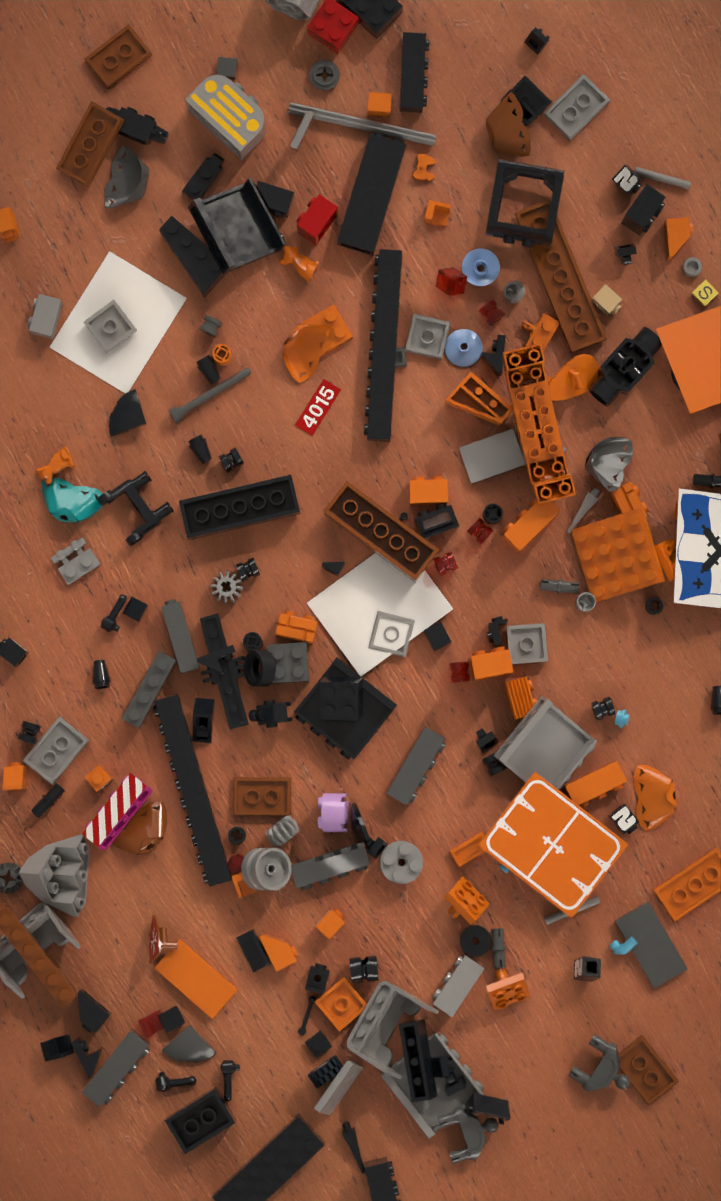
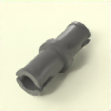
(559, 586)
(498, 947)

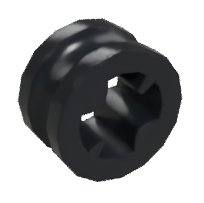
(648, 605)
(241, 831)

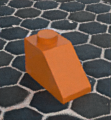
(676, 234)
(15, 777)
(279, 951)

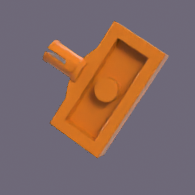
(541, 331)

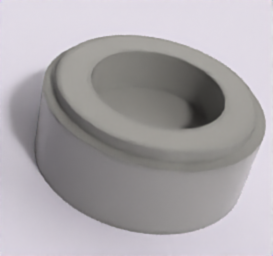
(692, 267)

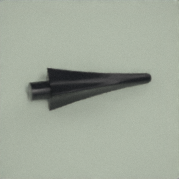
(350, 1136)

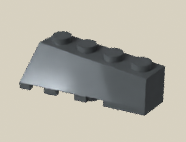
(330, 865)

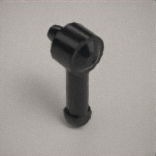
(109, 622)
(228, 1068)
(164, 1083)

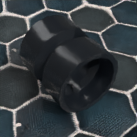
(363, 969)

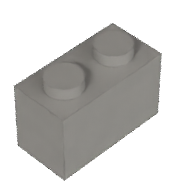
(45, 316)

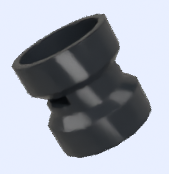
(227, 462)
(492, 513)
(247, 569)
(255, 641)
(603, 708)
(31, 728)
(495, 768)

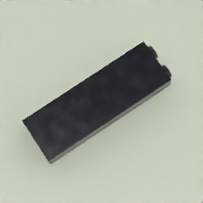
(371, 193)

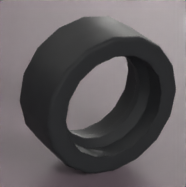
(267, 669)

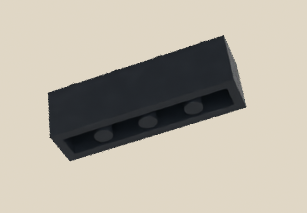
(412, 72)
(418, 1060)

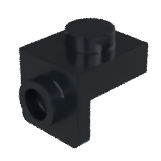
(493, 634)

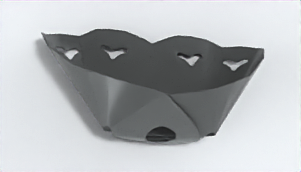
(128, 181)
(605, 461)

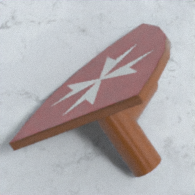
(158, 940)

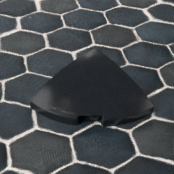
(126, 414)
(357, 825)

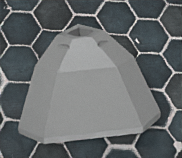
(59, 874)

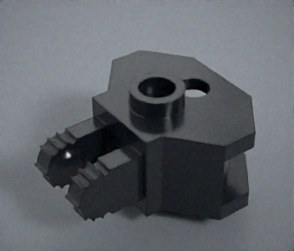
(270, 713)

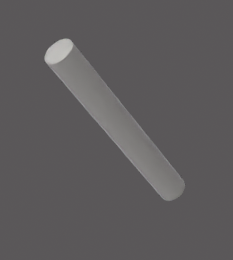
(662, 178)
(560, 915)

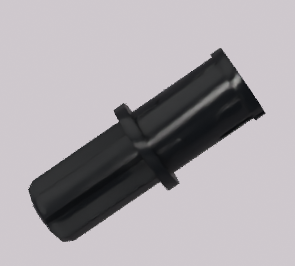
(707, 480)
(47, 800)

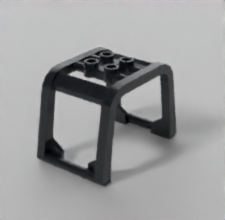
(507, 172)

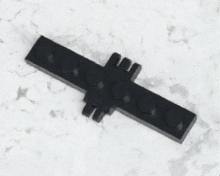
(226, 682)

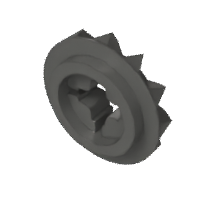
(331, 69)
(13, 885)

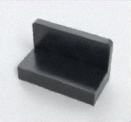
(253, 950)

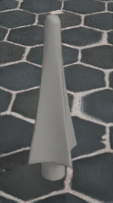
(589, 500)

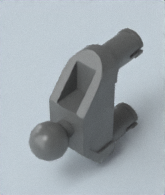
(605, 1071)
(472, 1133)

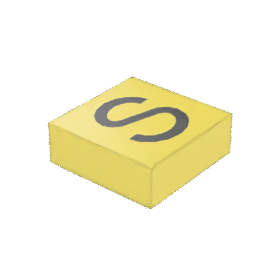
(705, 293)

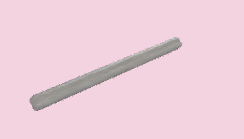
(364, 124)

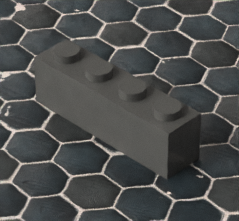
(149, 689)
(416, 765)
(116, 1067)

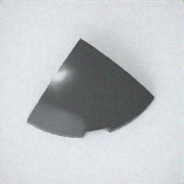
(189, 1047)

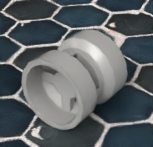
(587, 600)

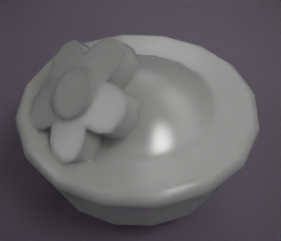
(514, 291)

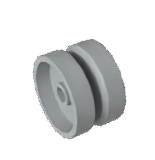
(266, 869)

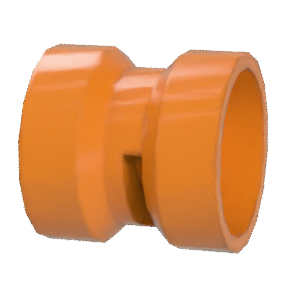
(220, 357)

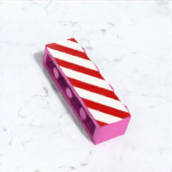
(117, 811)

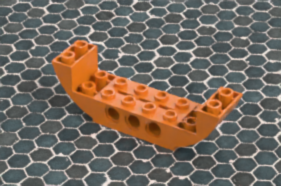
(537, 423)

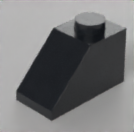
(277, 199)
(203, 720)
(91, 1012)

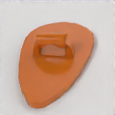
(574, 377)

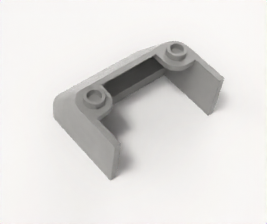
(46, 929)
(378, 1023)

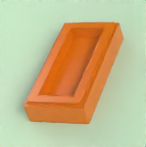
(467, 850)

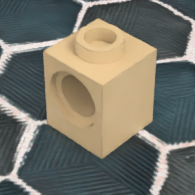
(607, 301)

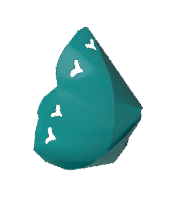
(70, 500)

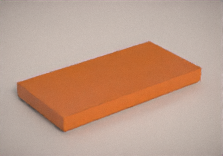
(691, 885)
(196, 978)

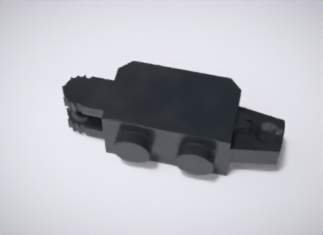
(138, 127)

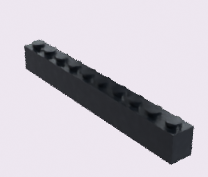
(384, 345)
(193, 789)

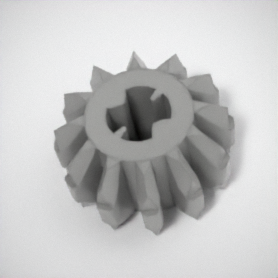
(220, 589)
(282, 831)

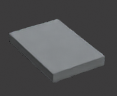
(576, 107)
(492, 456)
(56, 750)
(338, 1087)

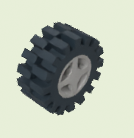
(325, 1071)

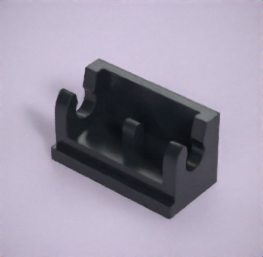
(489, 1106)

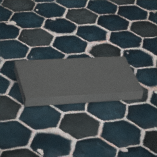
(654, 947)

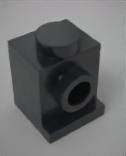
(312, 985)

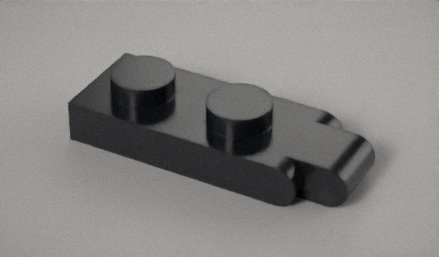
(204, 177)

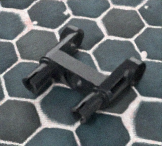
(151, 517)

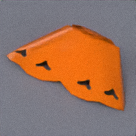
(305, 348)
(655, 796)

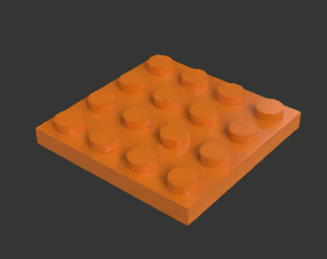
(618, 555)

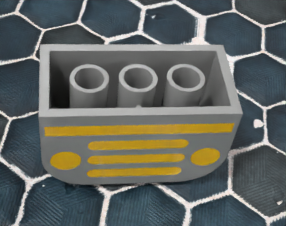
(228, 114)

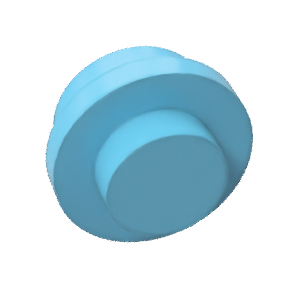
(622, 718)

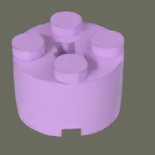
(333, 812)

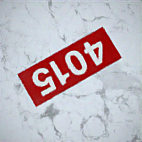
(317, 407)

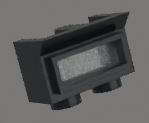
(436, 521)

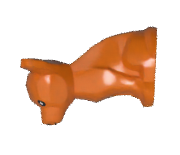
(302, 264)
(58, 461)

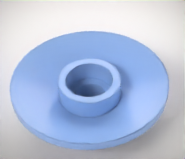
(482, 258)
(461, 357)

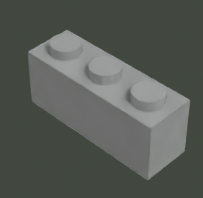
(457, 984)

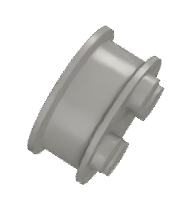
(411, 868)

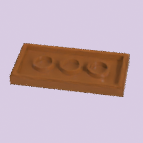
(90, 144)

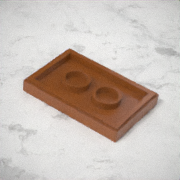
(118, 56)
(261, 796)
(646, 1070)

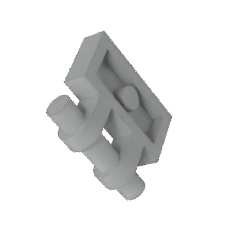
(80, 565)

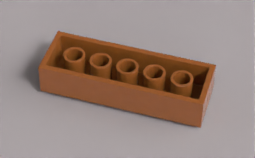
(380, 531)

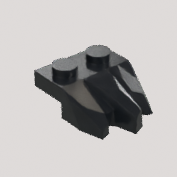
(531, 99)

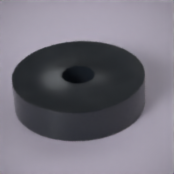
(475, 949)

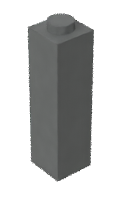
(180, 636)

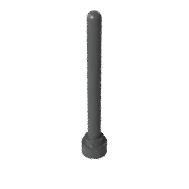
(178, 413)

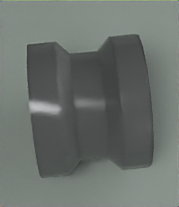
(210, 326)

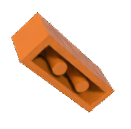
(596, 784)

